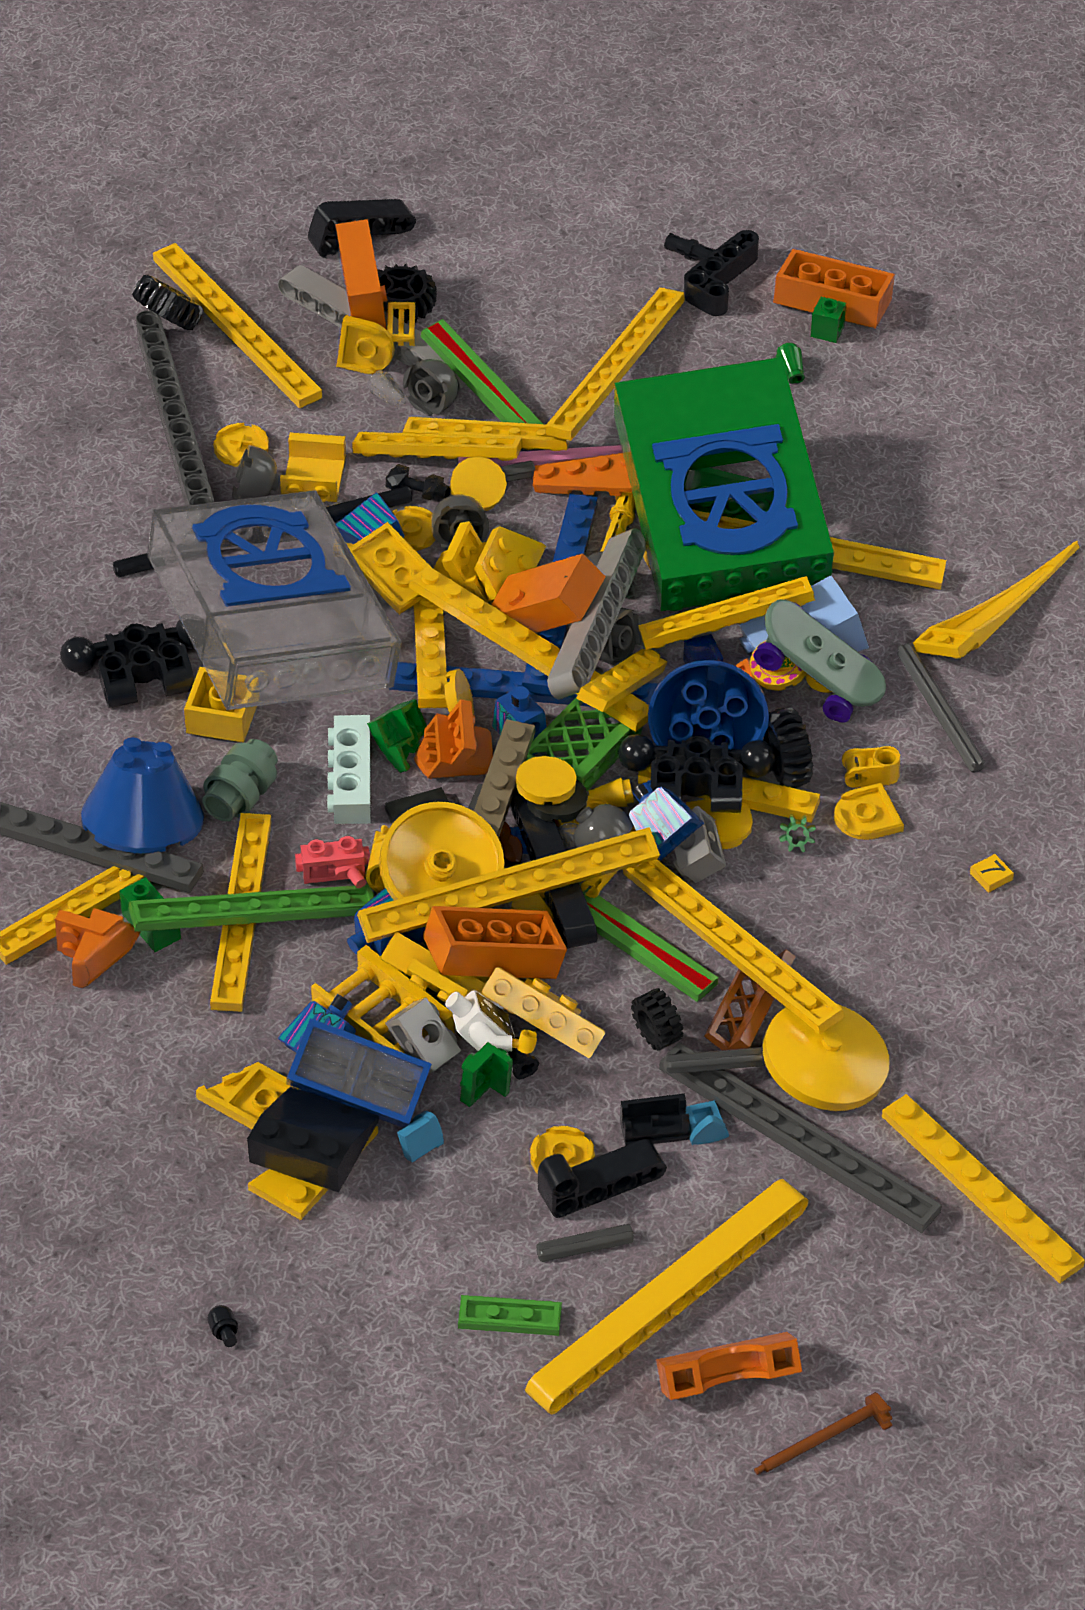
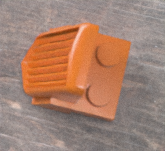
(454, 745)
(93, 942)

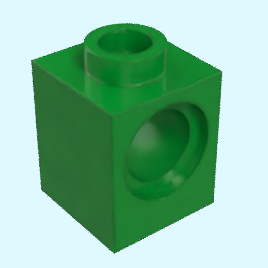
(828, 319)

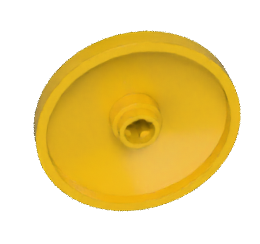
(436, 848)
(827, 1069)

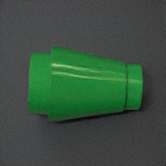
(792, 362)

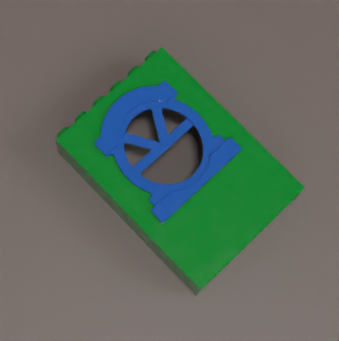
(714, 421)

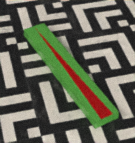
(477, 374)
(650, 949)

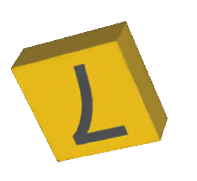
(991, 873)

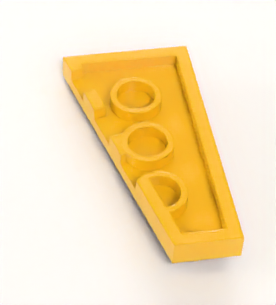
(290, 1193)

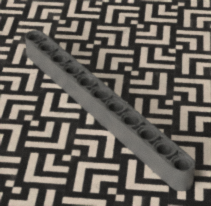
(172, 409)

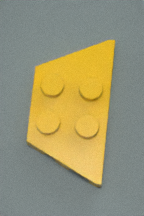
(506, 555)
(245, 1093)

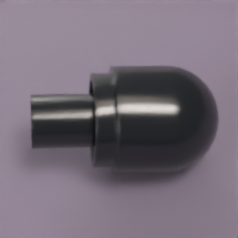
(223, 1324)

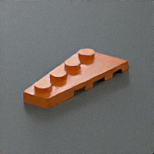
(586, 475)

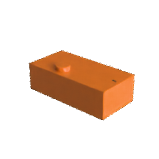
(361, 272)
(811, 276)
(550, 593)
(480, 939)

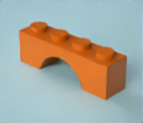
(753, 1358)

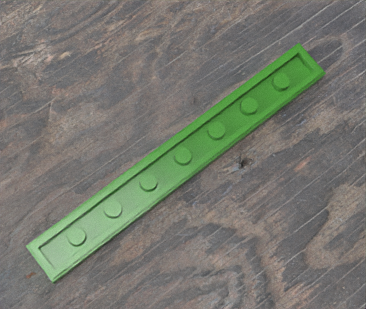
(248, 907)

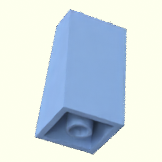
(829, 608)

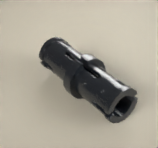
(686, 247)

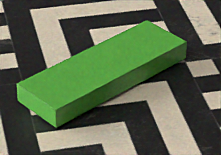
(509, 1315)

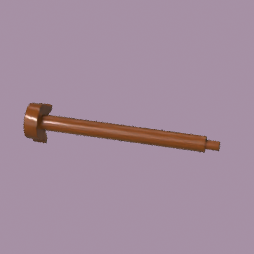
(874, 1407)

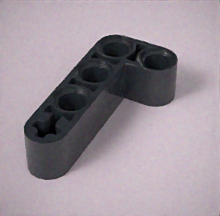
(383, 217)
(707, 281)
(577, 1187)

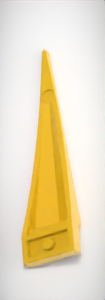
(973, 627)

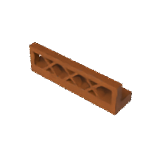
(753, 1012)

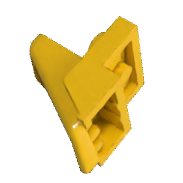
(460, 559)

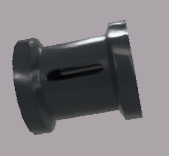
(523, 1064)

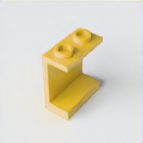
(314, 464)

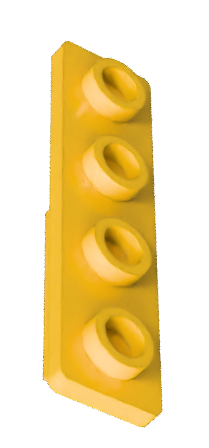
(422, 969)
(544, 1010)

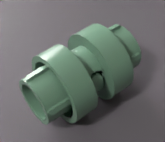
(240, 780)

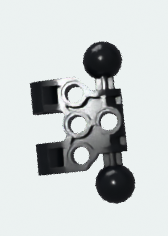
(134, 657)
(699, 767)

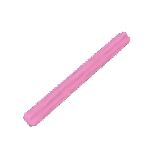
(547, 456)

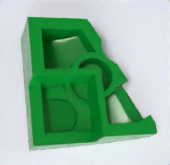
(399, 732)

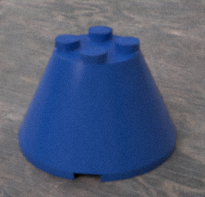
(709, 702)
(142, 800)

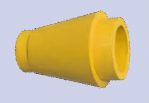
(615, 793)

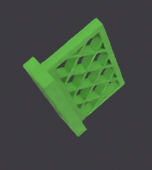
(602, 752)

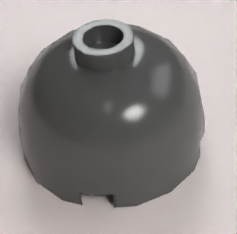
(431, 386)
(256, 474)
(456, 510)
(622, 638)
(601, 824)

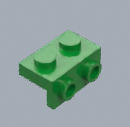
(484, 1070)

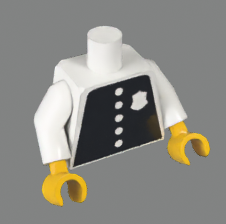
(485, 1021)

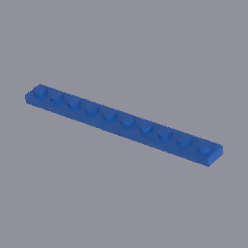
(571, 541)
(496, 683)

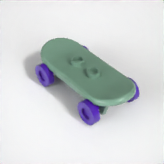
(821, 656)

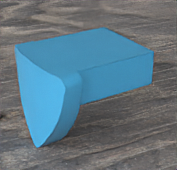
(705, 1123)
(420, 1136)

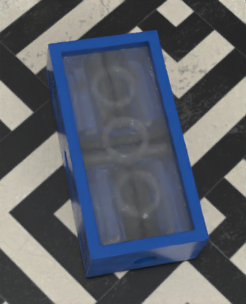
(358, 1073)

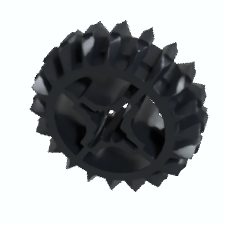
(408, 285)
(167, 302)
(791, 746)

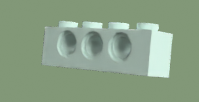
(350, 769)

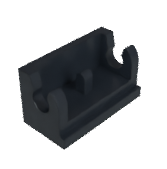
(655, 1118)

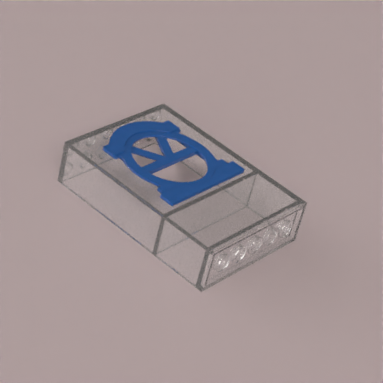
(266, 639)

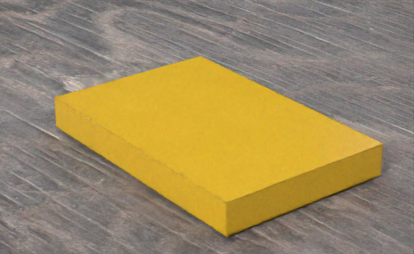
(388, 565)

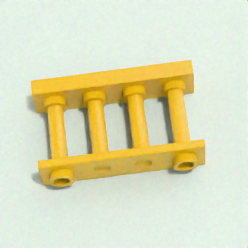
(391, 985)

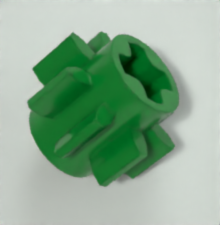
(800, 841)

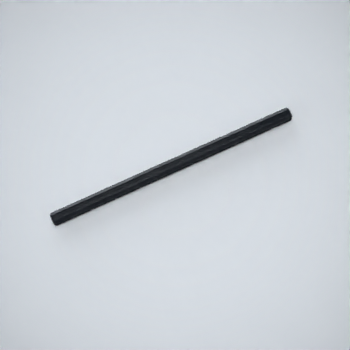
(337, 512)

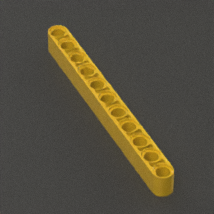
(665, 1296)

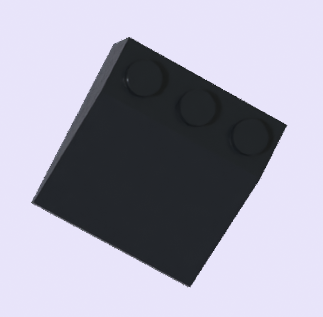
(310, 1138)

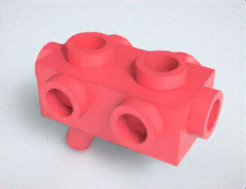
(333, 861)

